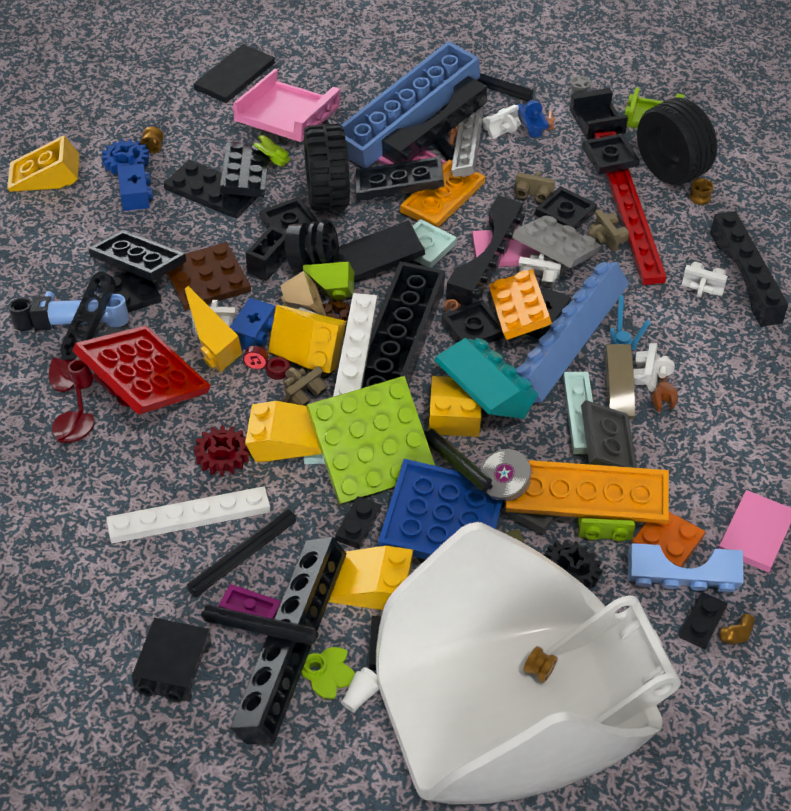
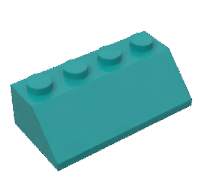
(487, 378)

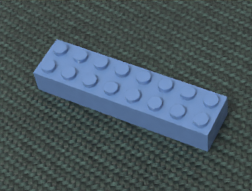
(408, 101)

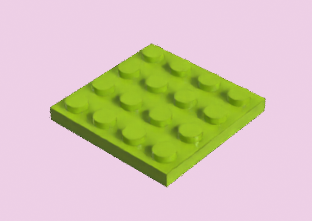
(368, 437)

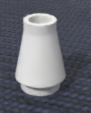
(361, 689)

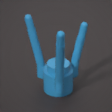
(624, 337)

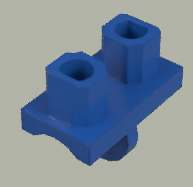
(533, 118)

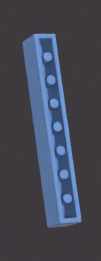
(573, 328)

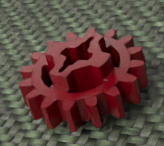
(222, 450)

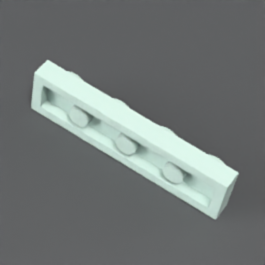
(577, 390)

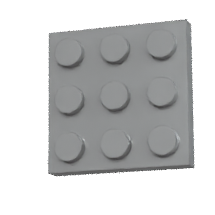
(557, 241)

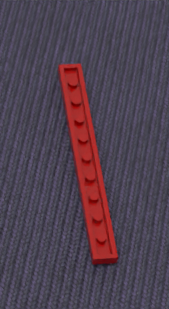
(634, 219)

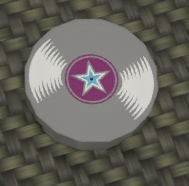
(509, 474)

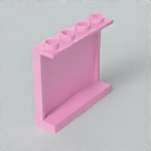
(284, 107)

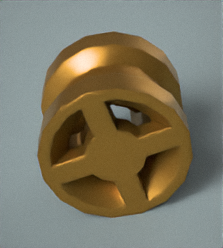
(147, 138)
(701, 191)
(540, 664)

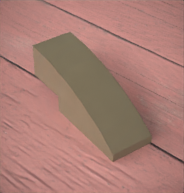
(620, 378)

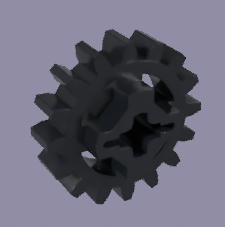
(576, 562)

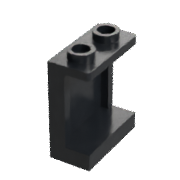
(596, 113)
(170, 659)

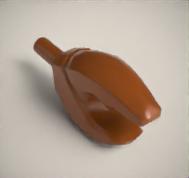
(664, 392)

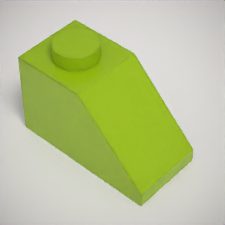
(333, 278)

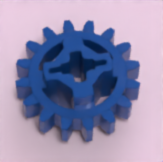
(124, 154)

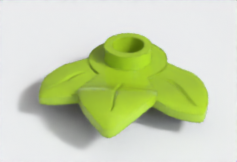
(277, 154)
(332, 672)

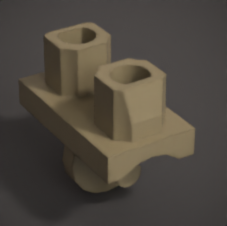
(533, 185)
(605, 230)
(296, 393)

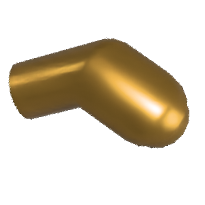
(738, 633)

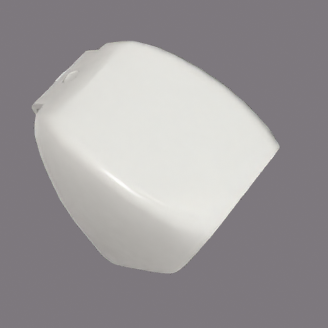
(457, 681)

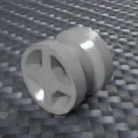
(579, 84)

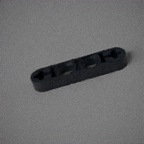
(83, 314)

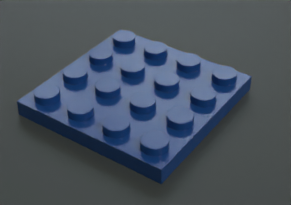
(432, 506)

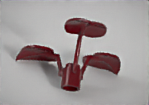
(63, 377)

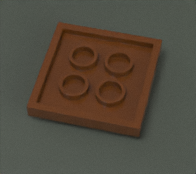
(210, 274)

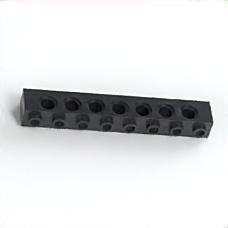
(281, 659)

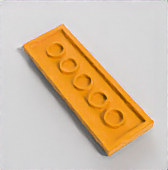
(595, 492)

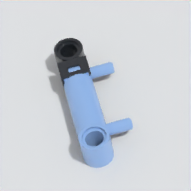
(45, 312)

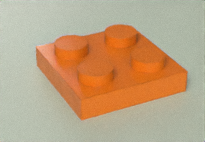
(676, 538)

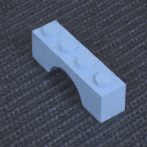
(649, 566)

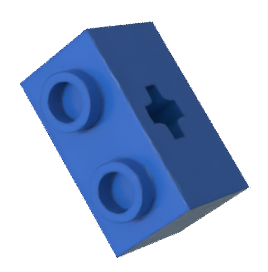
(134, 187)
(253, 323)

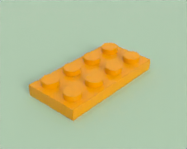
(440, 204)
(519, 304)

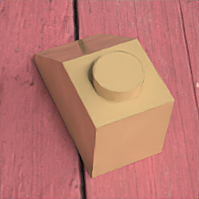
(302, 292)

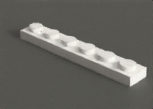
(356, 343)
(187, 514)

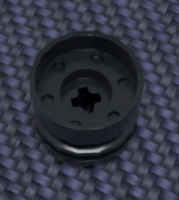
(311, 244)

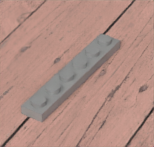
(467, 145)

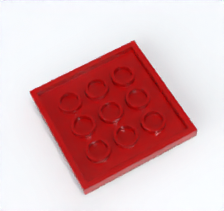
(141, 369)

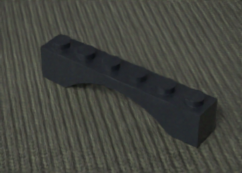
(407, 143)
(469, 279)
(764, 294)

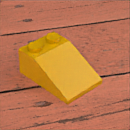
(45, 167)
(307, 338)
(217, 339)
(453, 409)
(280, 432)
(371, 576)

